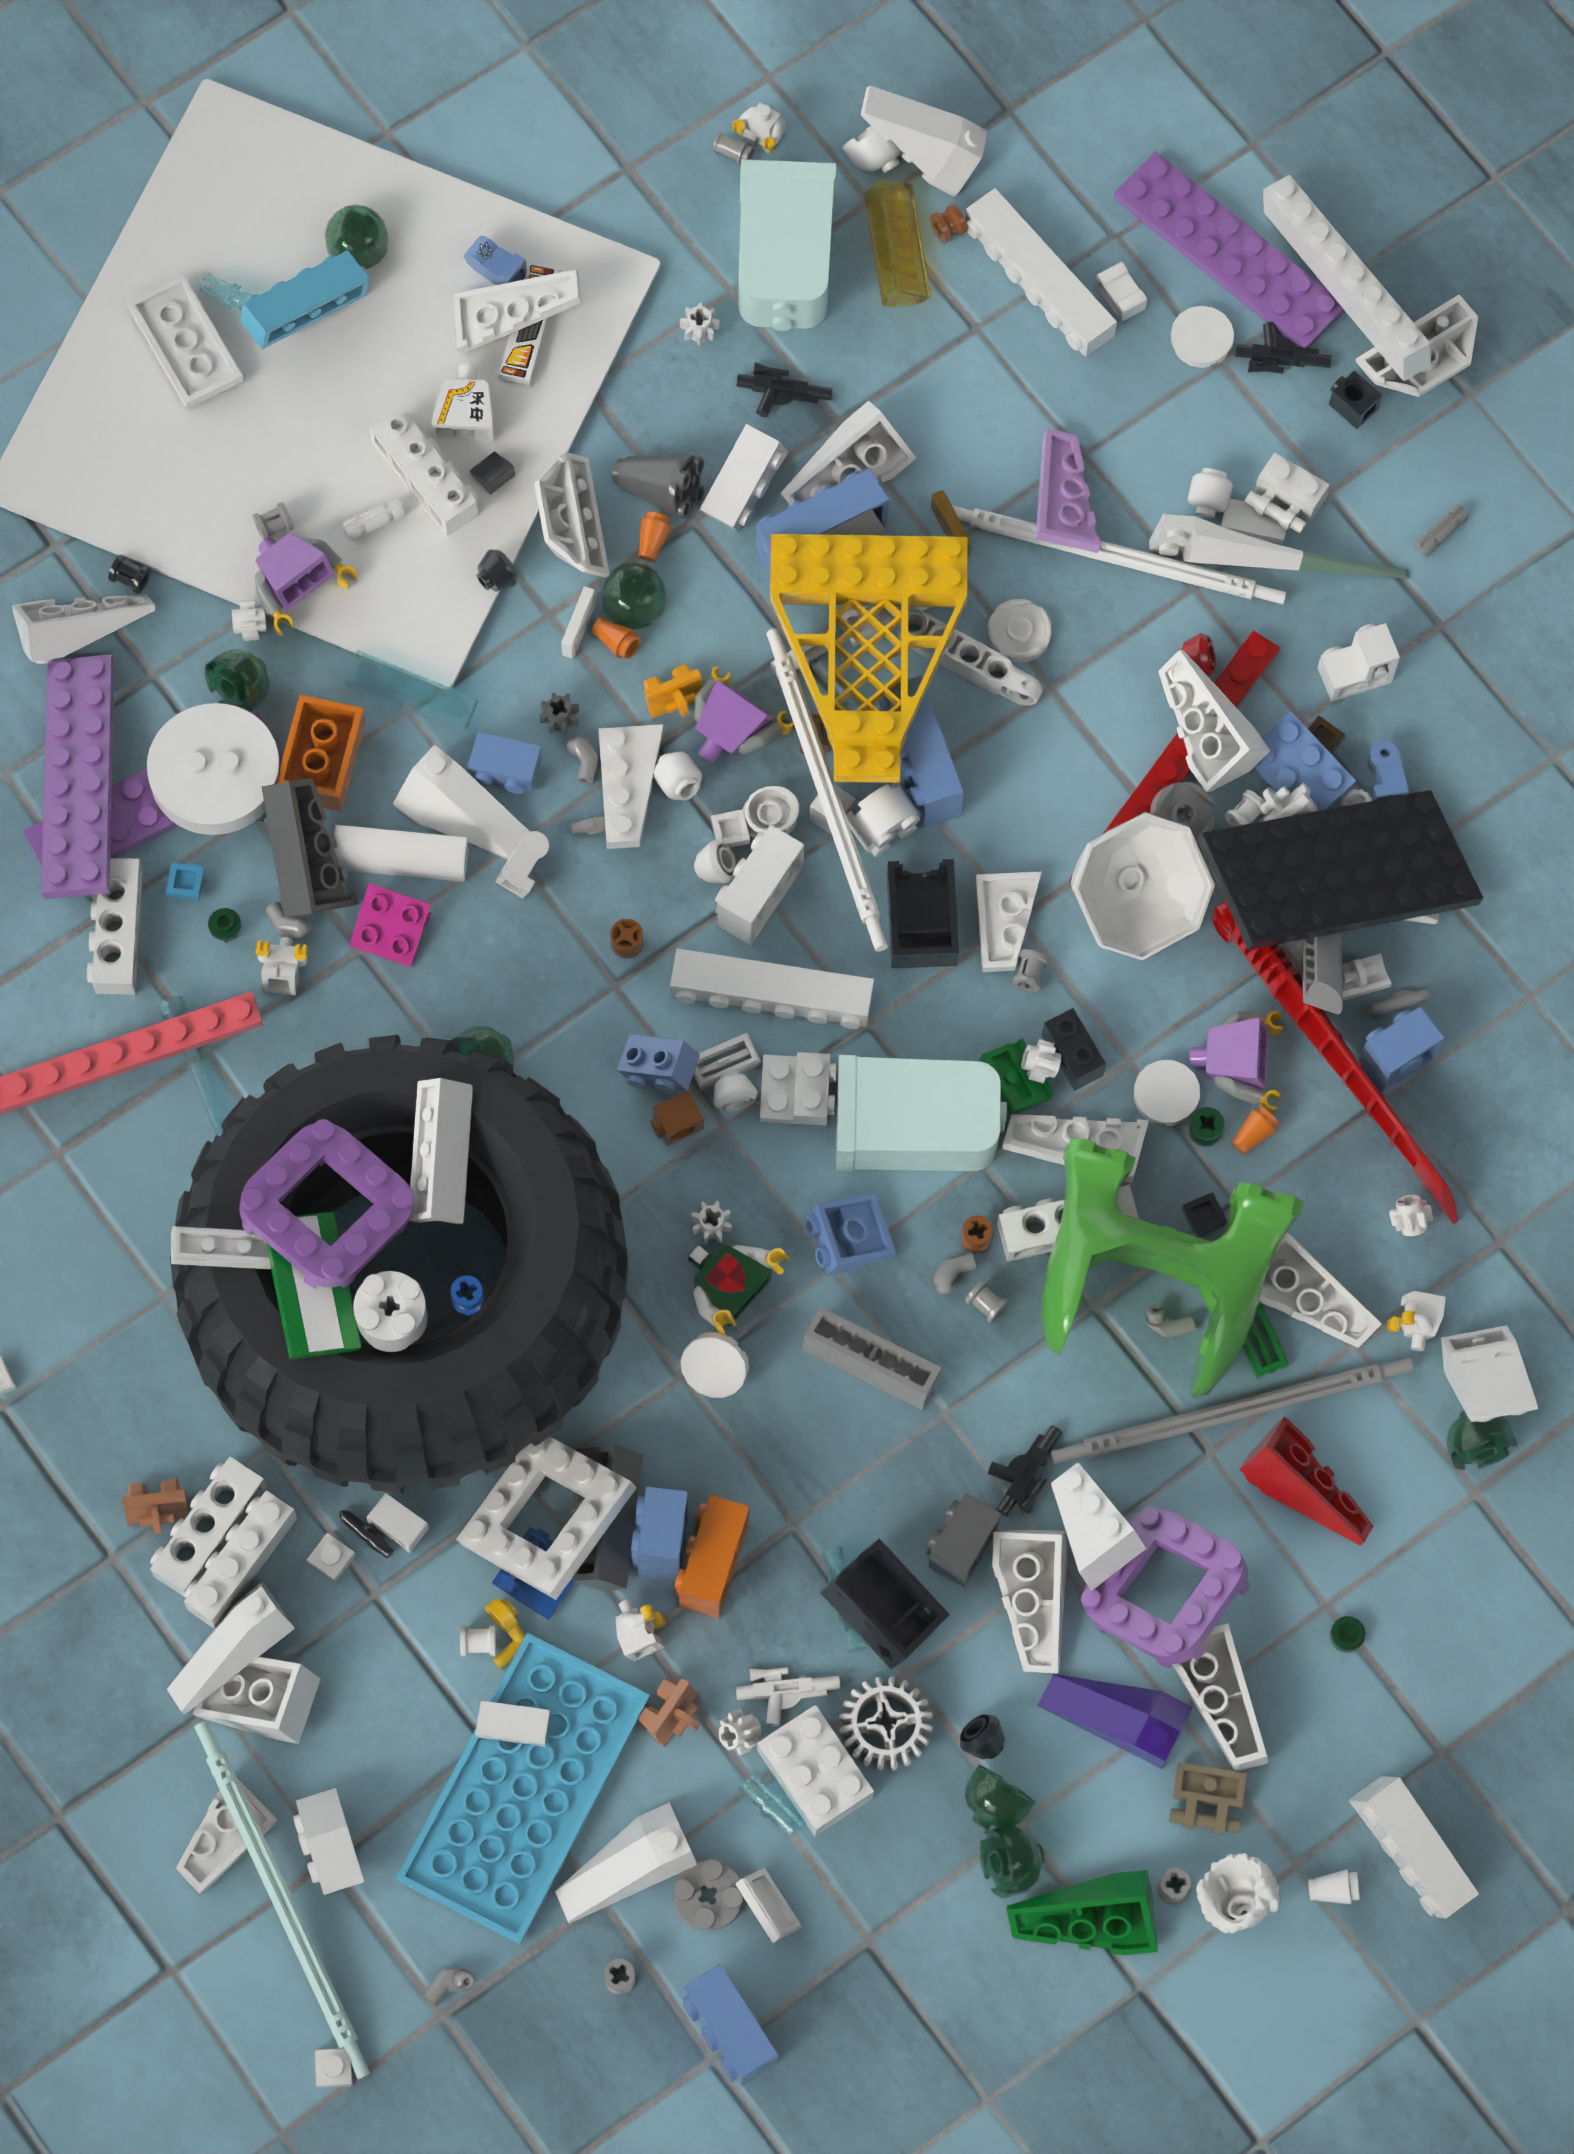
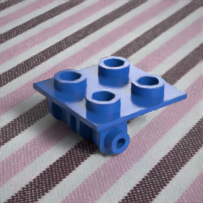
(525, 1593)

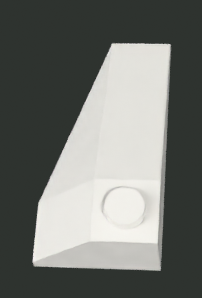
(934, 140)
(1311, 1294)
(1032, 1583)

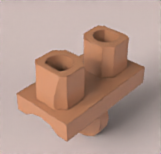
(155, 1507)
(675, 1713)

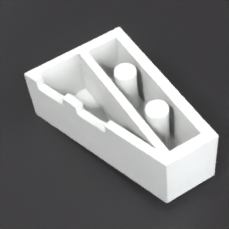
(744, 478)
(1095, 1528)

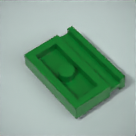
(1014, 1083)

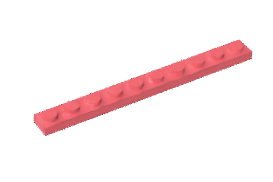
(129, 1052)

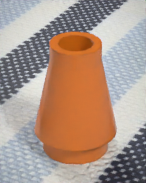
(653, 534)
(618, 638)
(1255, 1130)

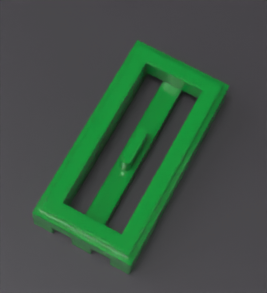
(1269, 1367)

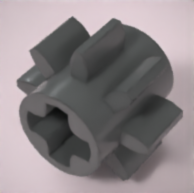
(555, 706)

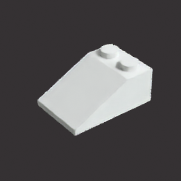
(264, 1699)

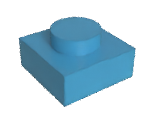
(185, 881)

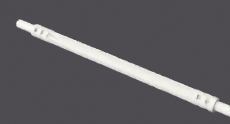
(1127, 557)
(827, 790)

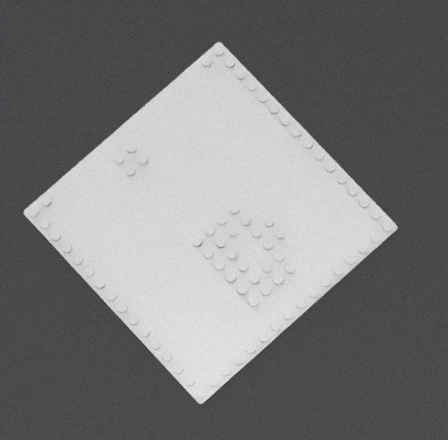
(176, 487)

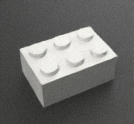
(759, 884)
(815, 1770)

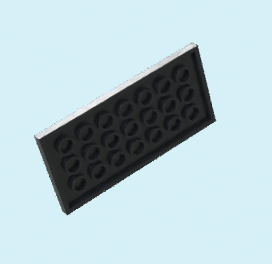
(1339, 869)

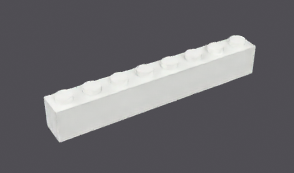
(1347, 278)

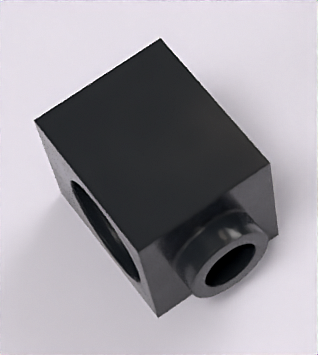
(1354, 411)

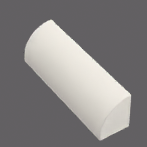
(401, 853)

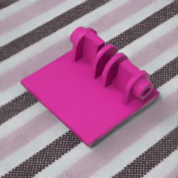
(390, 924)

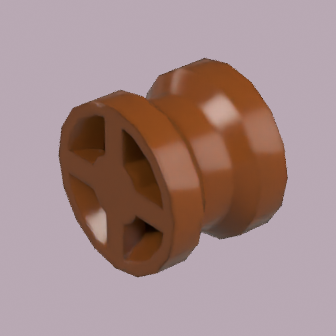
(948, 223)
(628, 931)

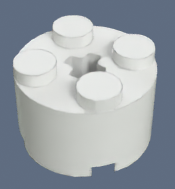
(883, 817)
(407, 1321)

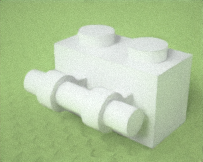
(1288, 494)

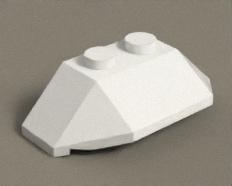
(1452, 337)
(571, 514)

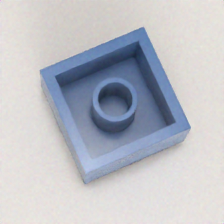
(1400, 1049)

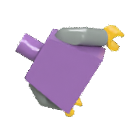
(293, 571)
(733, 720)
(1239, 1056)

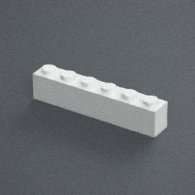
(1040, 273)
(771, 988)

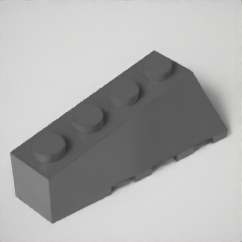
(304, 850)
(609, 1560)

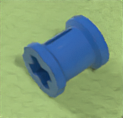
(460, 1303)

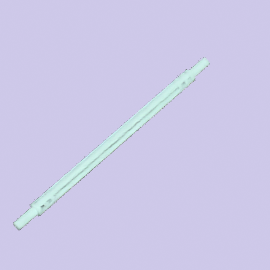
(282, 1899)

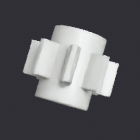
(699, 315)
(249, 620)
(1041, 1061)
(716, 1214)
(1411, 1215)
(739, 1732)

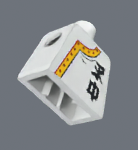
(463, 408)

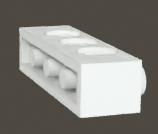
(121, 975)
(1021, 1243)
(225, 1477)

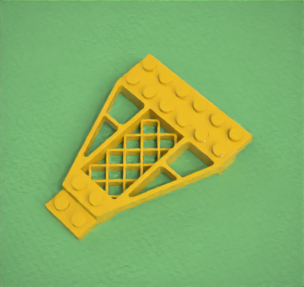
(858, 574)

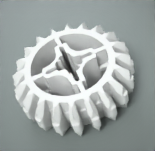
(880, 1694)

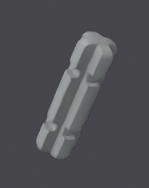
(1441, 530)

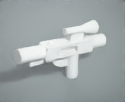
(784, 1693)

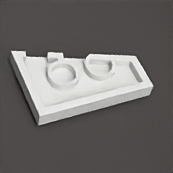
(1003, 916)

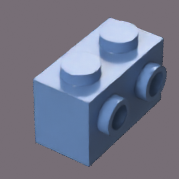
(504, 763)
(658, 1063)

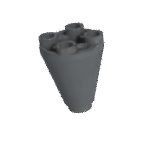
(663, 480)

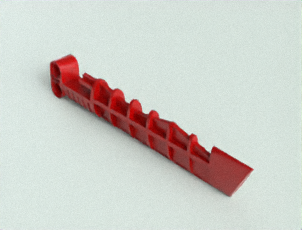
(1287, 988)

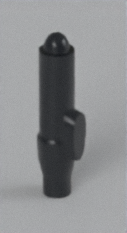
(368, 1534)

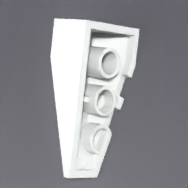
(858, 444)
(58, 630)
(1215, 732)
(452, 802)
(237, 1640)
(635, 1859)

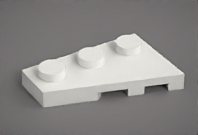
(219, 1842)

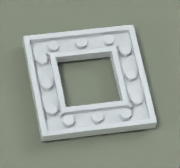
(550, 1570)

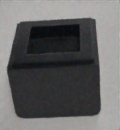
(493, 472)

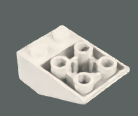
(1487, 1374)

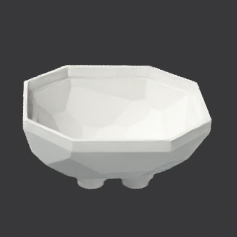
(1142, 886)

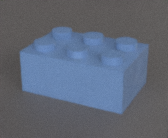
(660, 1533)
(729, 2026)

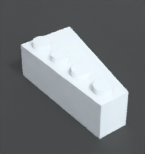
(1223, 1700)

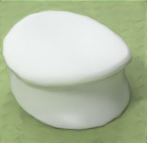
(771, 806)

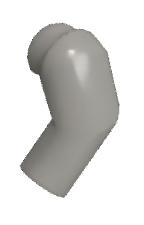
(587, 755)
(289, 926)
(949, 1269)
(1165, 1325)
(448, 1981)

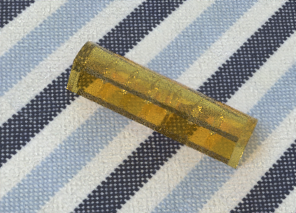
(897, 243)

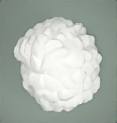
(1238, 1893)

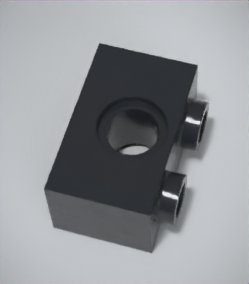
(1079, 1055)

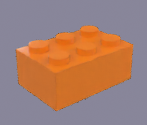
(323, 747)
(712, 1555)

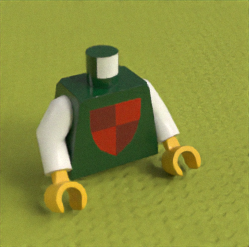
(732, 1280)

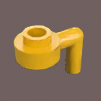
(503, 1615)

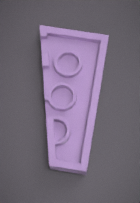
(1063, 496)

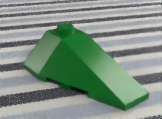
(1100, 1913)

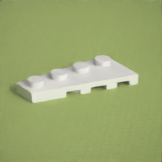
(508, 307)
(627, 780)
(1048, 1137)

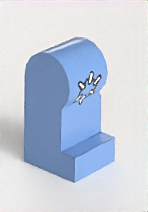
(495, 262)
(1388, 769)

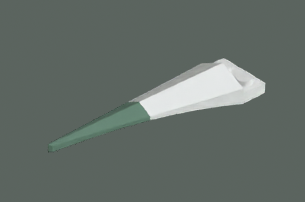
(1212, 544)

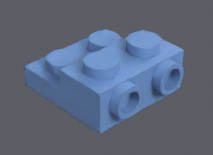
(849, 1233)

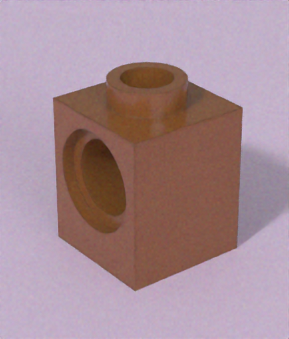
(677, 1118)

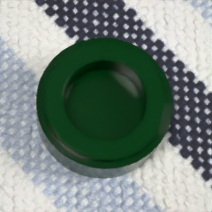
(1347, 1634)

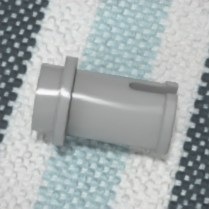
(733, 148)

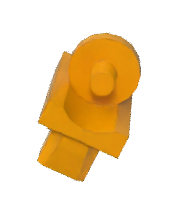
(673, 694)

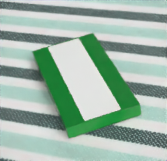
(319, 1318)

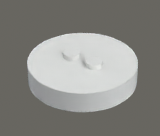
(211, 768)

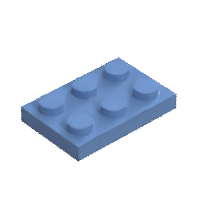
(1300, 758)

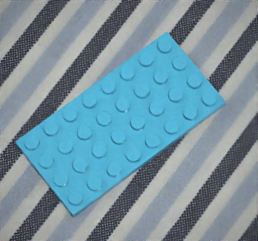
(519, 1805)

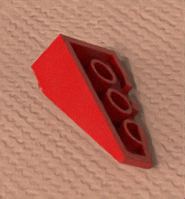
(1290, 1474)

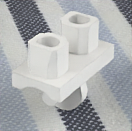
(1295, 803)
(1364, 976)

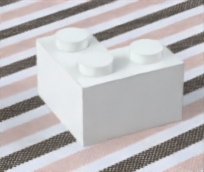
(1362, 666)
(326, 1837)

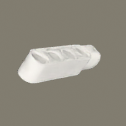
(978, 672)

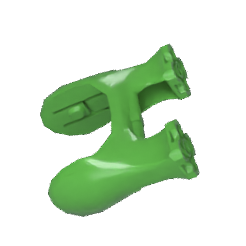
(1224, 1271)

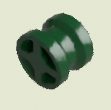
(1201, 1132)

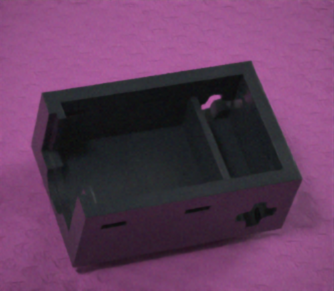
(922, 916)
(885, 1603)

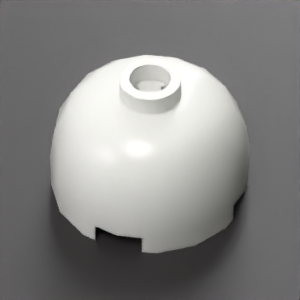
(872, 152)

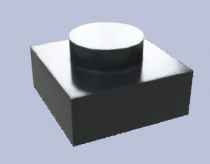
(1204, 1214)

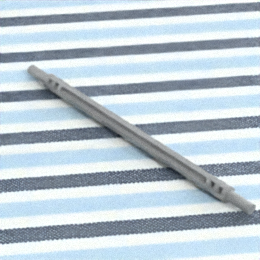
(1231, 1411)

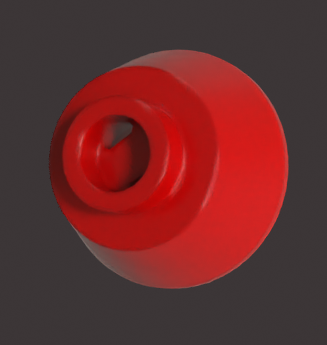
(1202, 652)

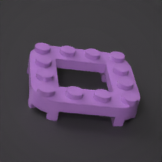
(296, 1242)
(1193, 1624)

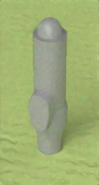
(589, 825)
(1398, 1001)

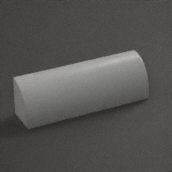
(1323, 972)
(871, 1358)

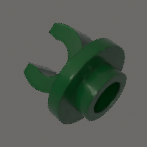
(224, 924)

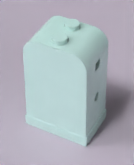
(785, 242)
(917, 1114)

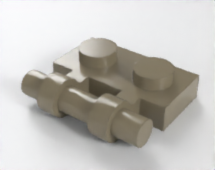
(1211, 1787)

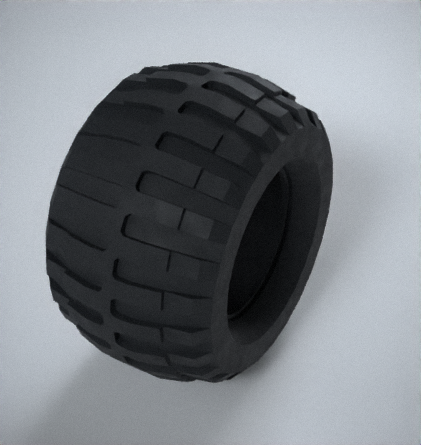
(462, 1396)

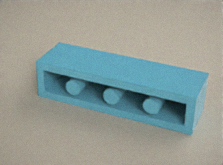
(304, 299)

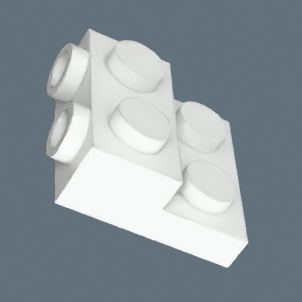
(797, 1089)

